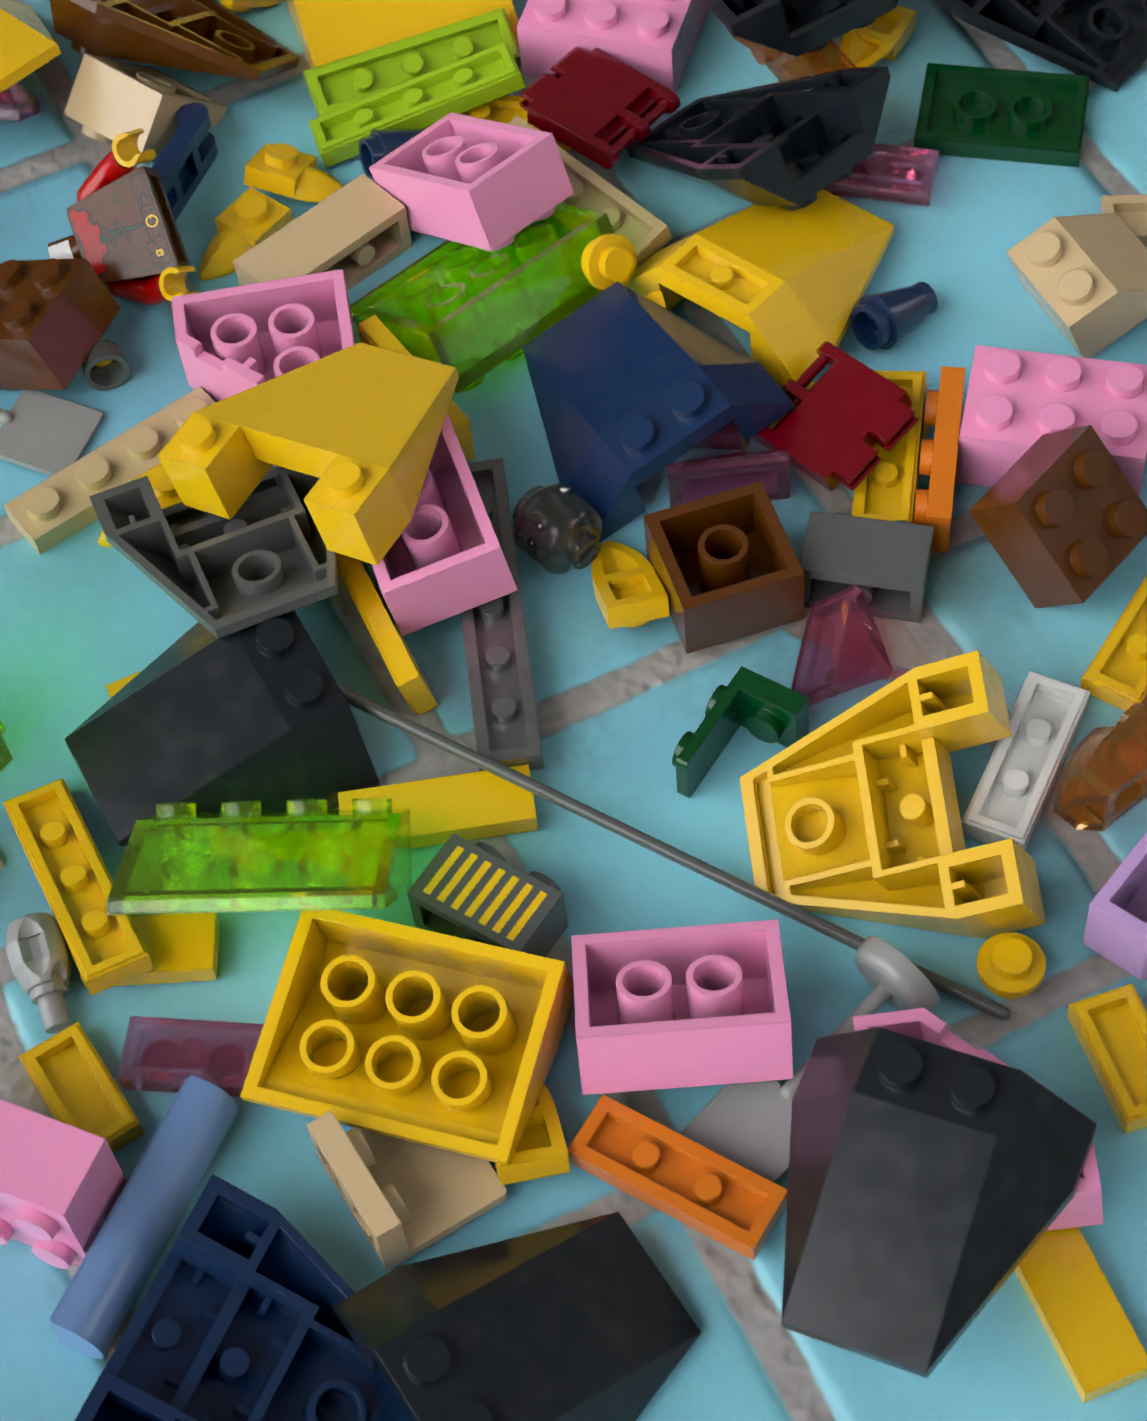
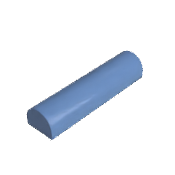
(143, 1218)

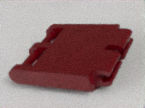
(596, 104)
(840, 420)

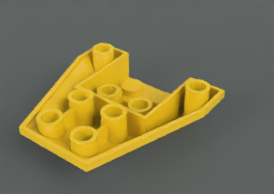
(776, 275)

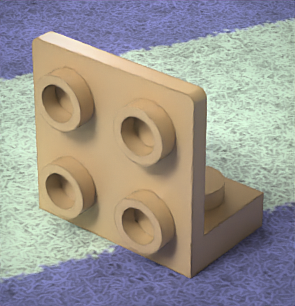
(402, 1189)

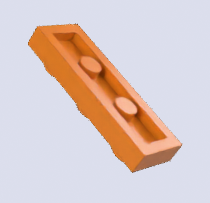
(940, 455)
(678, 1176)

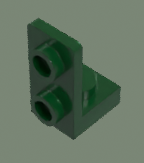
(749, 701)

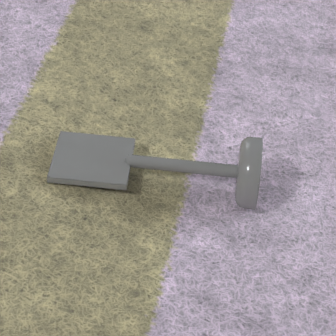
(46, 431)
(754, 1118)

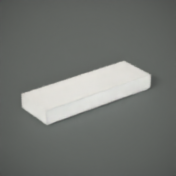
(1027, 762)

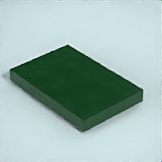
(1002, 114)

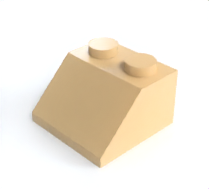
(126, 96)
(1085, 277)

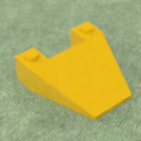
(351, 419)
(870, 813)

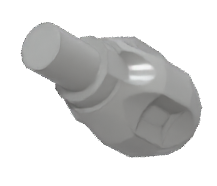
(41, 966)

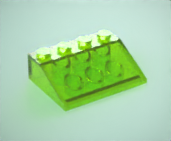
(485, 305)
(265, 858)

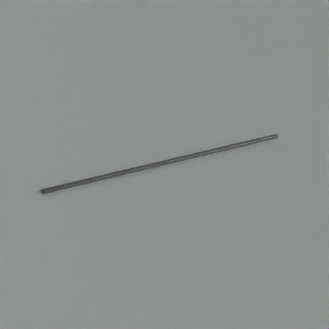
(657, 846)

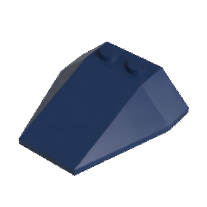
(634, 391)
(240, 1330)

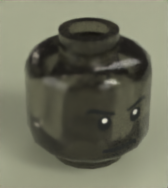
(557, 528)

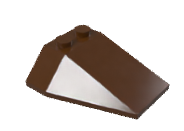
(173, 35)

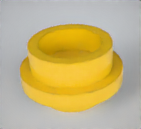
(609, 260)
(1011, 965)

